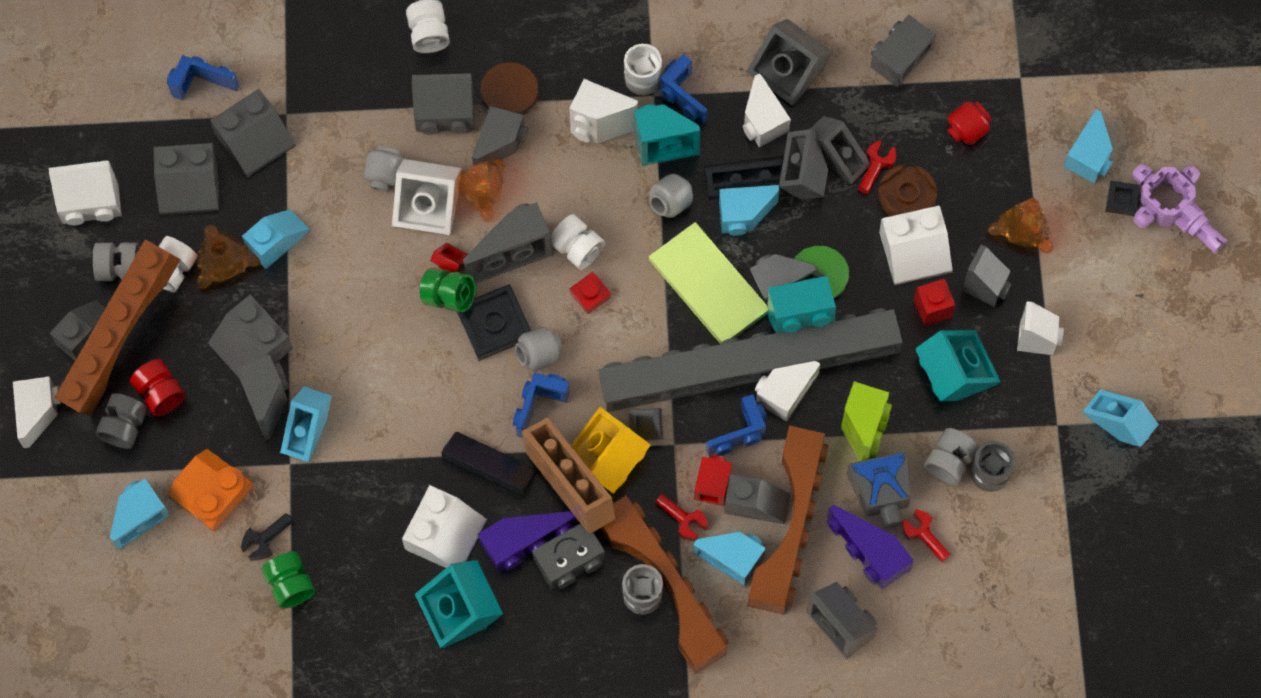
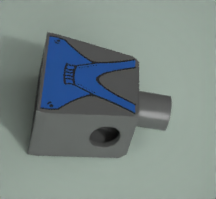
(882, 486)

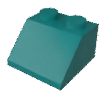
(664, 134)
(801, 305)
(957, 364)
(458, 603)

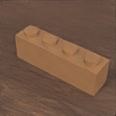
(568, 475)

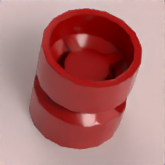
(155, 384)

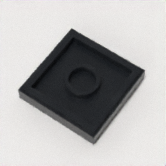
(494, 322)

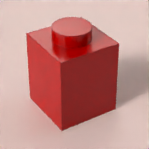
(934, 302)
(713, 480)

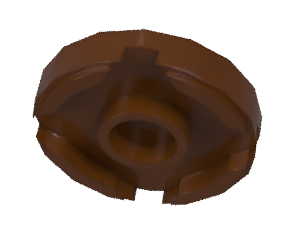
(509, 88)
(906, 190)

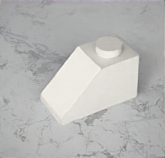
(764, 114)
(1039, 330)
(786, 387)
(34, 408)

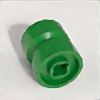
(447, 289)
(286, 577)

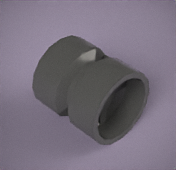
(121, 422)
(992, 466)

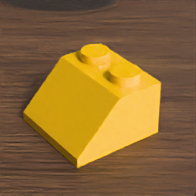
(609, 449)

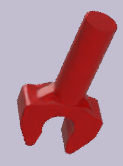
(877, 164)
(682, 517)
(925, 534)

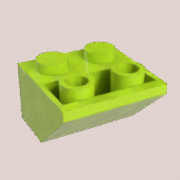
(863, 418)

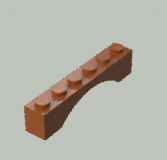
(94, 364)
(773, 578)
(698, 638)

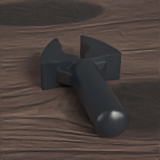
(265, 537)

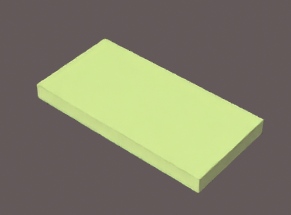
(709, 284)

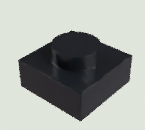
(1122, 198)
(647, 423)

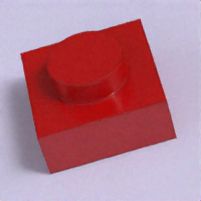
(449, 258)
(590, 292)

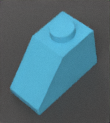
(1091, 150)
(745, 207)
(274, 236)
(1121, 417)
(305, 423)
(136, 513)
(732, 554)

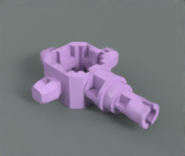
(1185, 215)

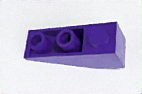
(518, 536)
(876, 549)

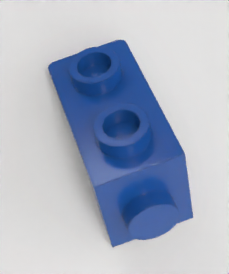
(187, 68)
(674, 75)
(549, 386)
(754, 416)

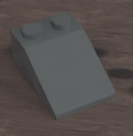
(511, 244)

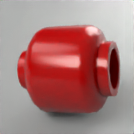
(969, 123)

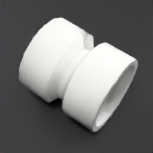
(428, 27)
(642, 69)
(580, 244)
(187, 258)

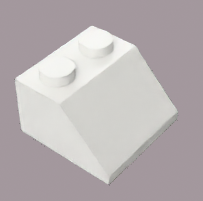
(601, 113)
(85, 192)
(425, 196)
(916, 245)
(443, 529)

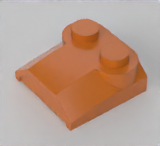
(209, 489)

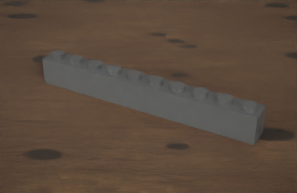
(747, 360)

